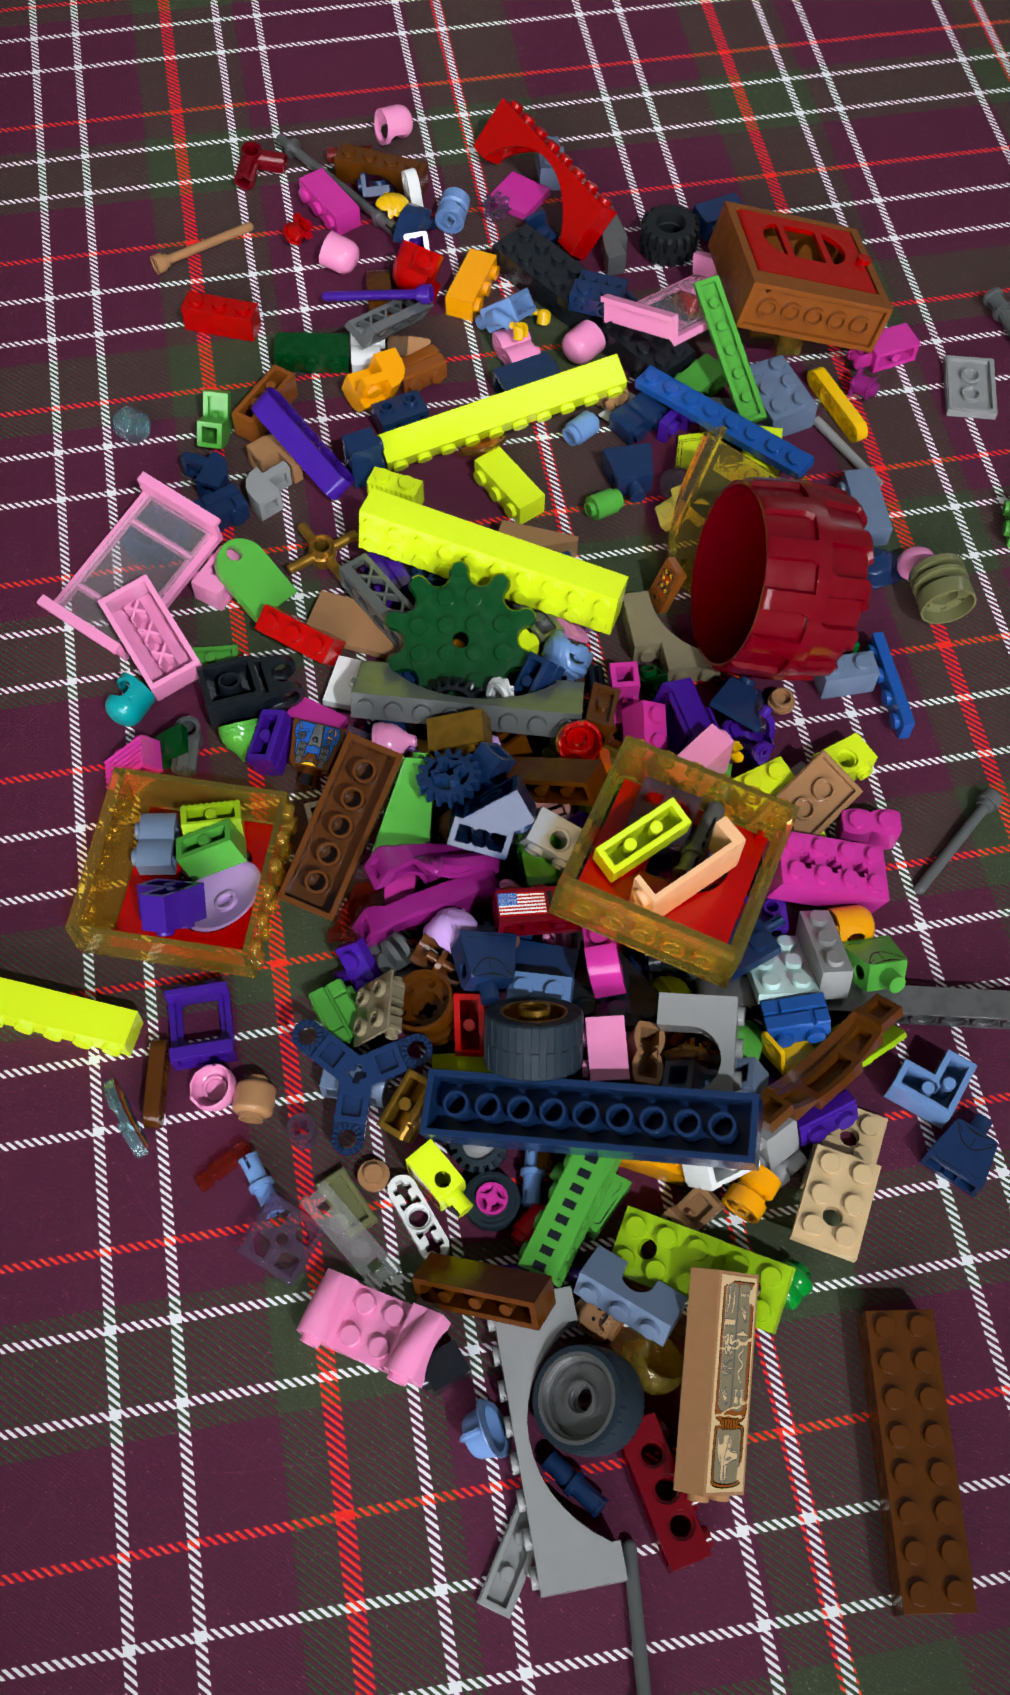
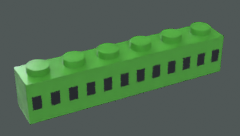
(567, 1216)

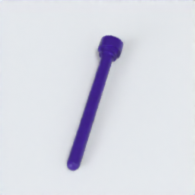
(422, 293)

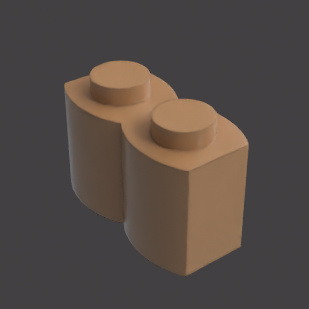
(644, 1049)

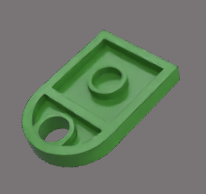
(253, 578)

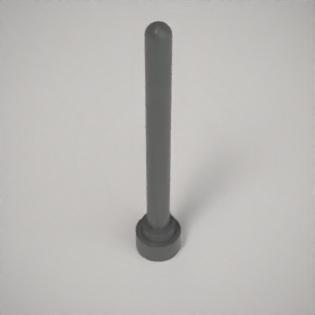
(987, 802)
(636, 1618)

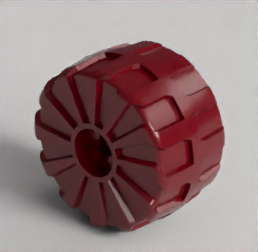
(780, 578)

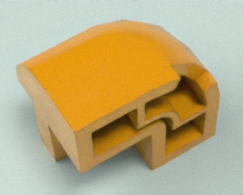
(376, 382)

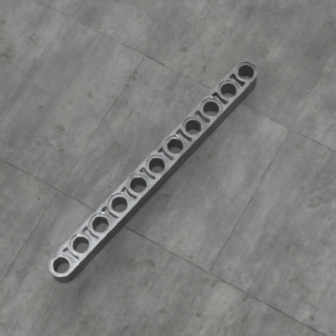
(919, 1004)

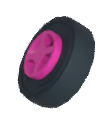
(494, 1189)

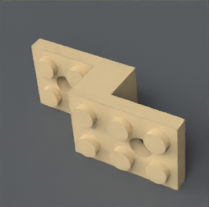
(840, 1181)

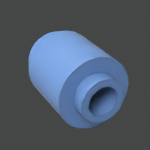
(581, 428)

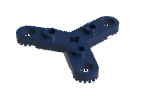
(353, 1098)

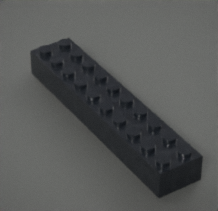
(549, 274)

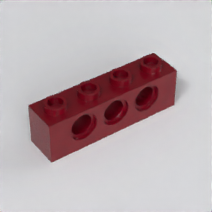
(675, 1551)

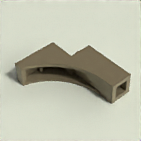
(651, 640)

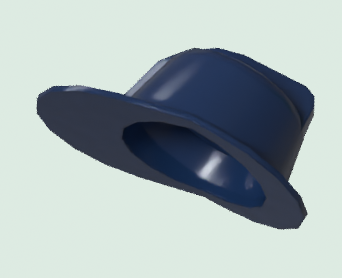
(883, 570)

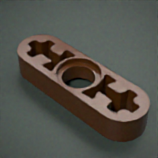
(156, 1084)

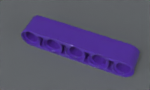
(302, 443)

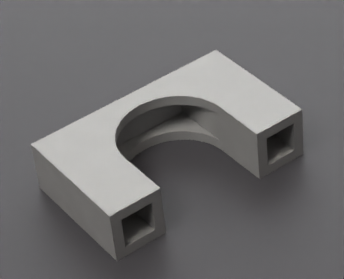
(714, 1018)

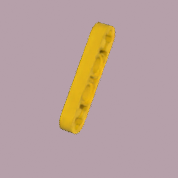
(837, 404)

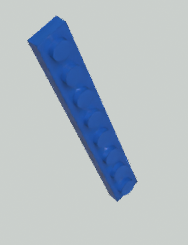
(712, 415)

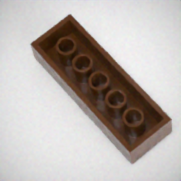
(341, 826)

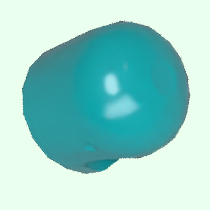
(132, 705)

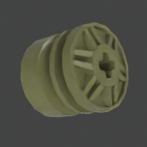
(942, 588)

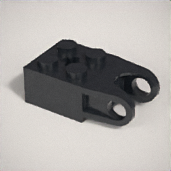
(246, 685)

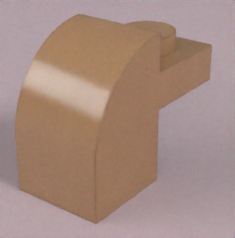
(269, 452)
(695, 1209)

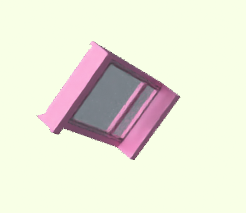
(669, 313)
(155, 537)

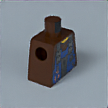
(314, 750)

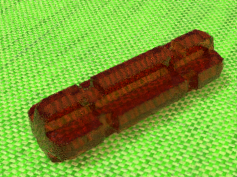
(222, 1166)

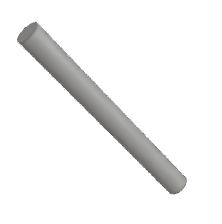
(840, 444)

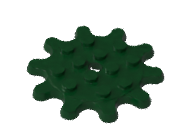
(453, 609)

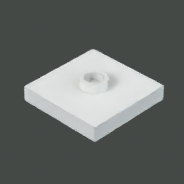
(341, 683)

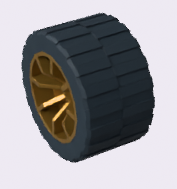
(533, 1038)

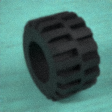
(669, 235)

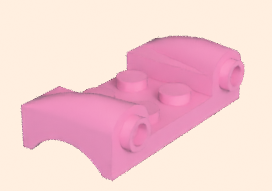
(372, 1328)

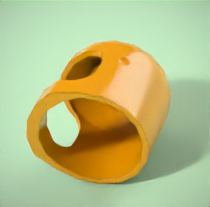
(853, 922)

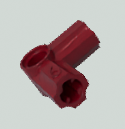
(254, 161)

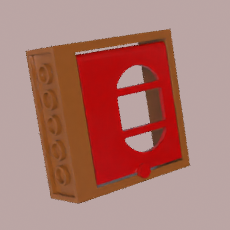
(798, 277)

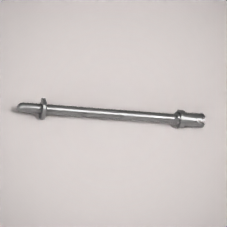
(379, 218)

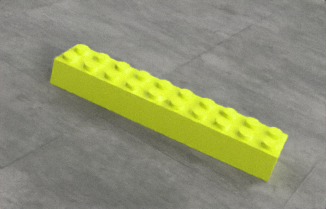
(537, 575)

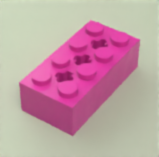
(830, 873)

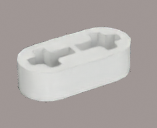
(412, 186)

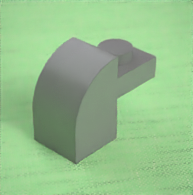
(265, 488)

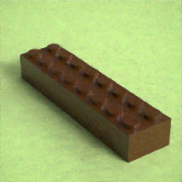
(915, 1464)

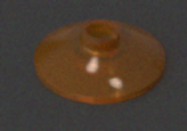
(485, 446)

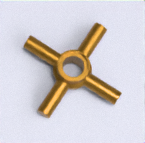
(321, 550)

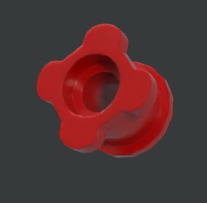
(297, 230)

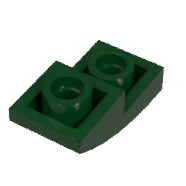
(650, 681)
(173, 743)

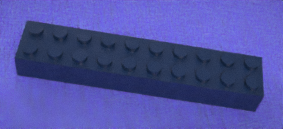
(595, 1119)

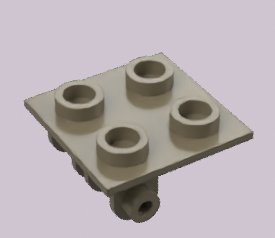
(379, 1008)

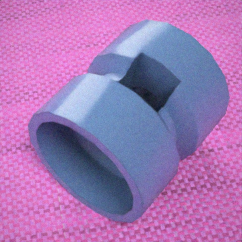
(452, 210)

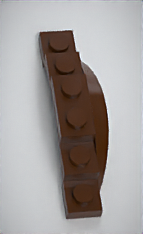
(830, 1064)

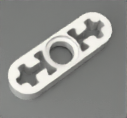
(399, 1202)

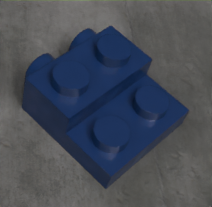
(588, 289)

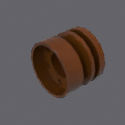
(428, 995)

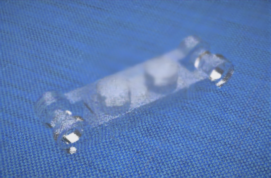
(349, 1236)

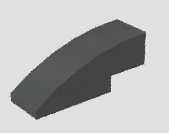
(614, 247)

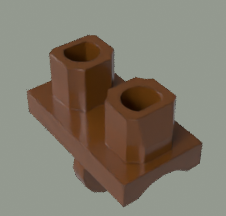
(433, 957)

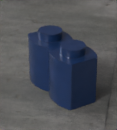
(637, 418)

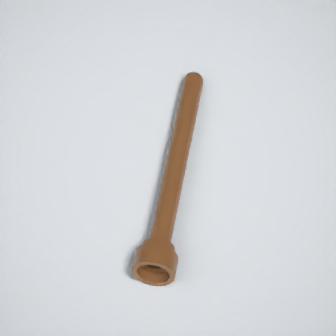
(162, 262)

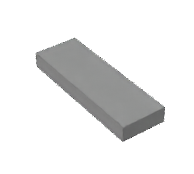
(508, 1569)

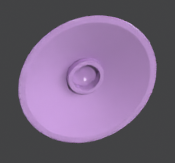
(228, 895)

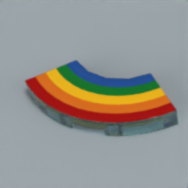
(128, 1125)

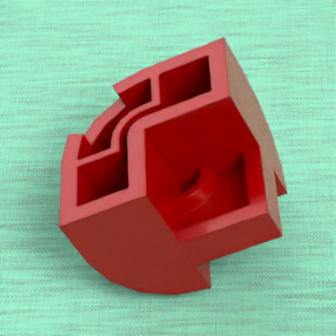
(416, 267)

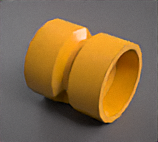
(749, 1195)

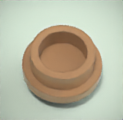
(781, 701)
(373, 1175)

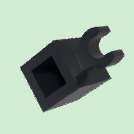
(445, 1368)

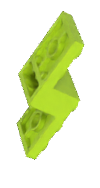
(685, 1248)

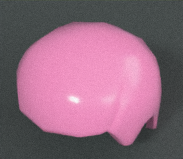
(911, 557)
(212, 1087)

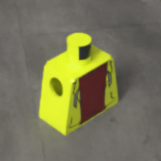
(432, 1169)

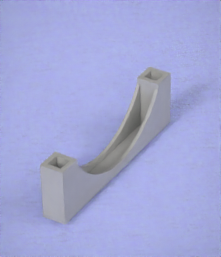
(564, 1550)

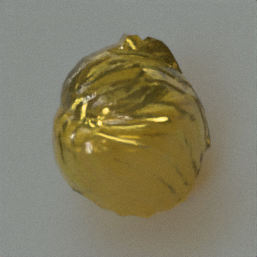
(656, 1365)

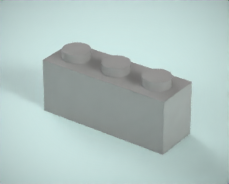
(825, 953)

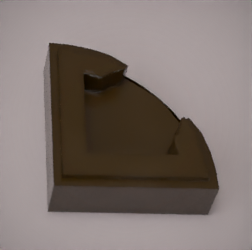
(548, 1160)

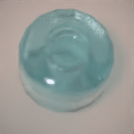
(131, 425)

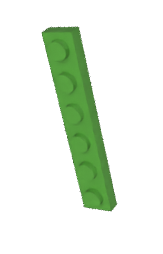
(729, 349)

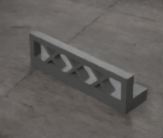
(387, 325)
(370, 600)

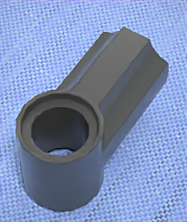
(188, 763)

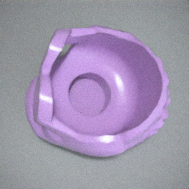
(446, 925)

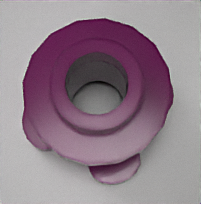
(864, 385)

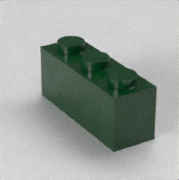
(313, 352)

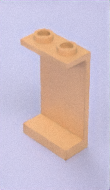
(726, 848)

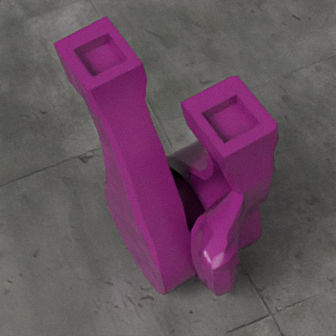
(452, 880)

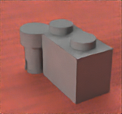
(781, 1151)

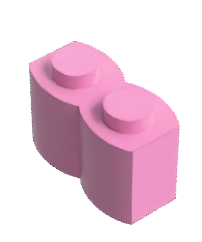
(512, 350)

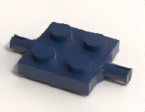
(760, 946)

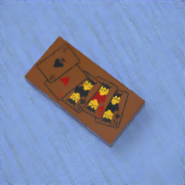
(666, 585)

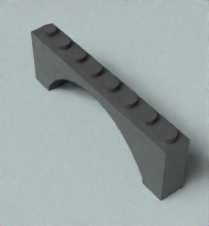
(389, 697)

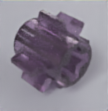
(501, 202)

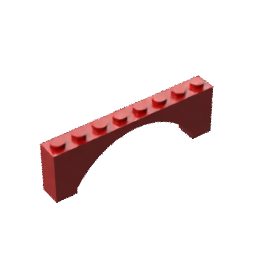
(584, 209)

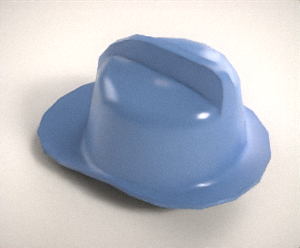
(485, 1431)

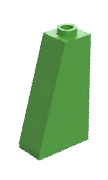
(408, 814)

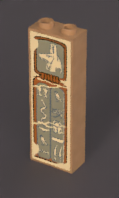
(716, 1385)

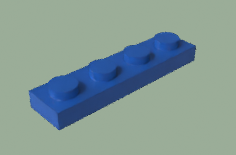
(891, 687)

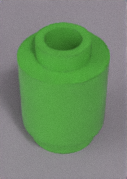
(603, 503)

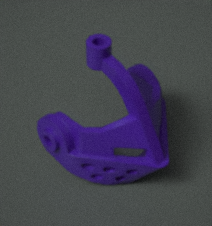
(760, 753)

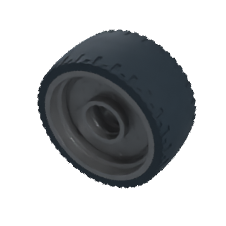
(565, 1395)

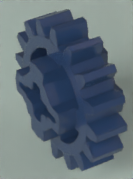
(449, 778)

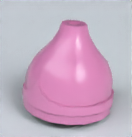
(393, 737)

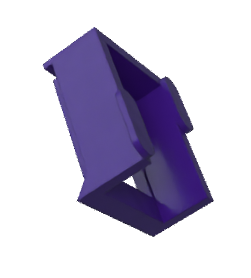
(687, 715)

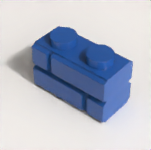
(796, 1019)

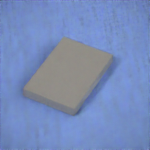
(970, 387)

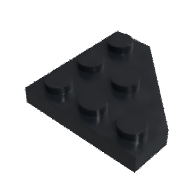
(636, 1004)

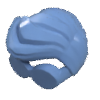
(567, 655)

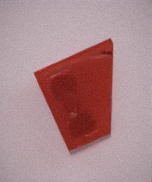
(361, 897)

